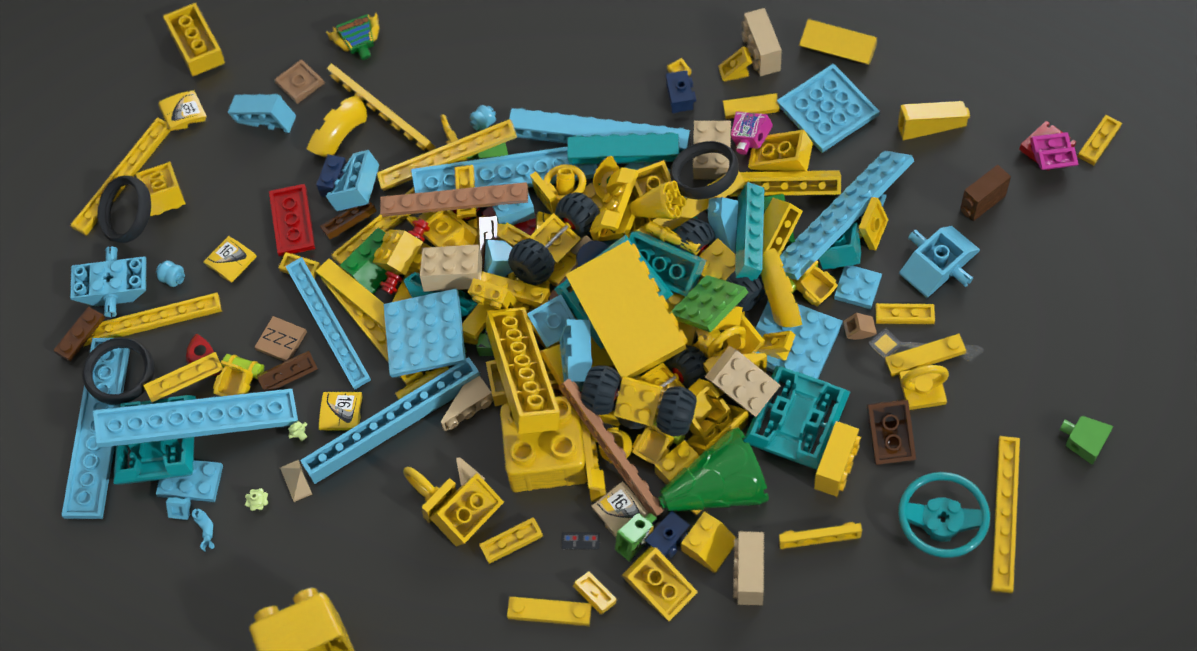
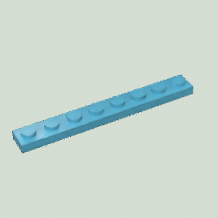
(328, 323)

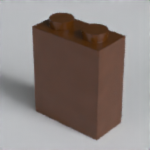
(985, 193)

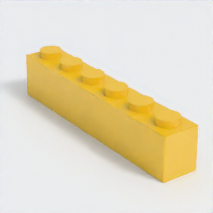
(794, 182)

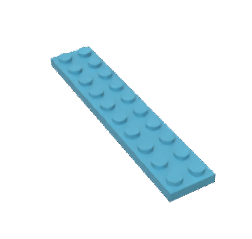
(496, 170)
(843, 212)
(194, 418)
(92, 465)

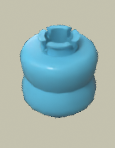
(482, 117)
(170, 273)

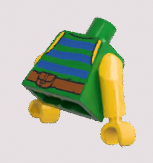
(356, 35)

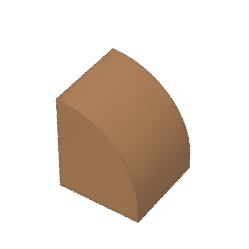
(859, 326)

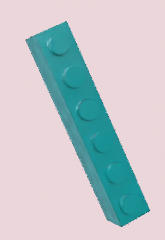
(624, 149)
(750, 232)

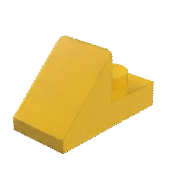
(736, 65)
(777, 344)

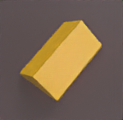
(736, 418)

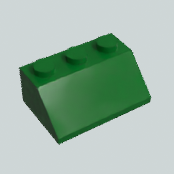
(361, 266)

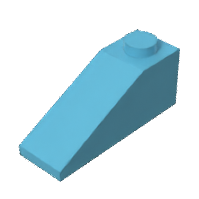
(723, 220)

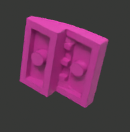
(1054, 151)

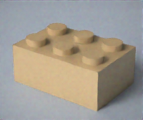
(761, 42)
(711, 164)
(450, 267)
(742, 381)
(749, 568)

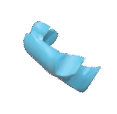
(206, 525)

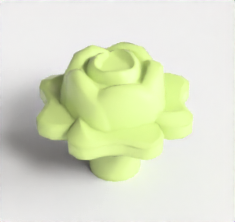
(297, 430)
(256, 499)

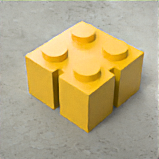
(707, 407)

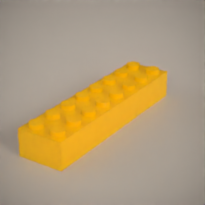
(522, 371)

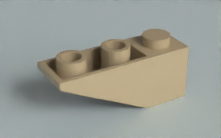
(470, 399)

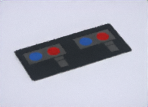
(580, 540)

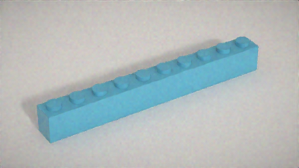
(559, 127)
(388, 422)

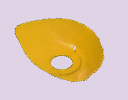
(604, 170)

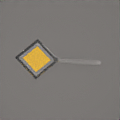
(886, 343)

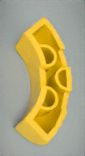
(337, 126)
(779, 291)

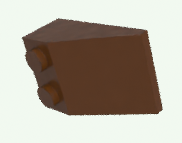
(891, 431)

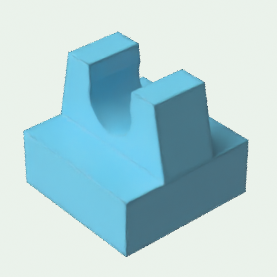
(178, 507)

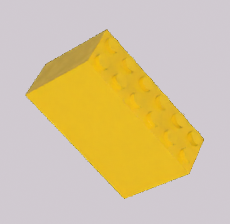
(627, 310)

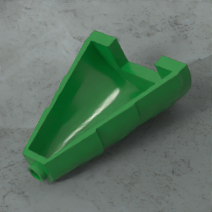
(718, 478)

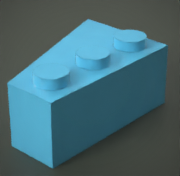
(263, 110)
(356, 183)
(576, 351)

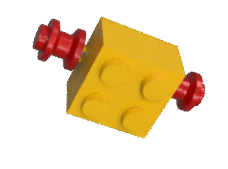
(398, 253)

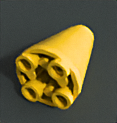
(661, 202)

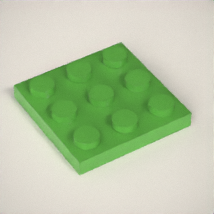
(709, 303)

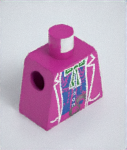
(750, 130)

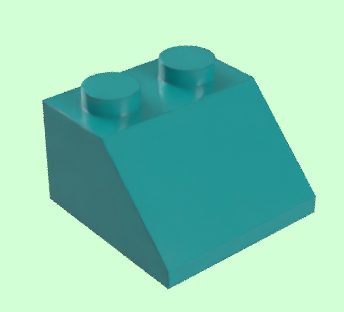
(844, 251)

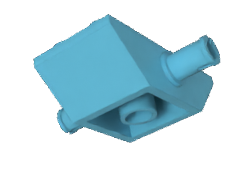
(938, 260)
(109, 281)

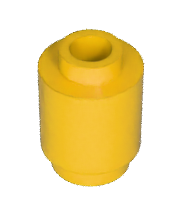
(565, 181)

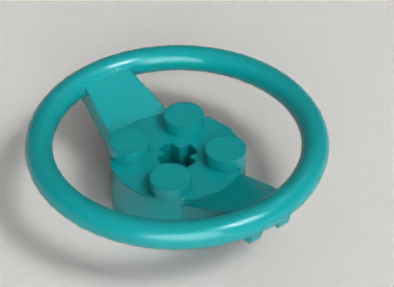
(956, 520)

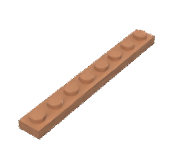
(454, 199)
(614, 453)

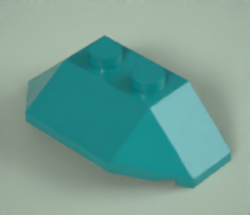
(415, 289)

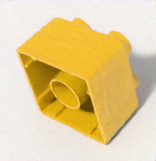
(544, 457)
(305, 626)

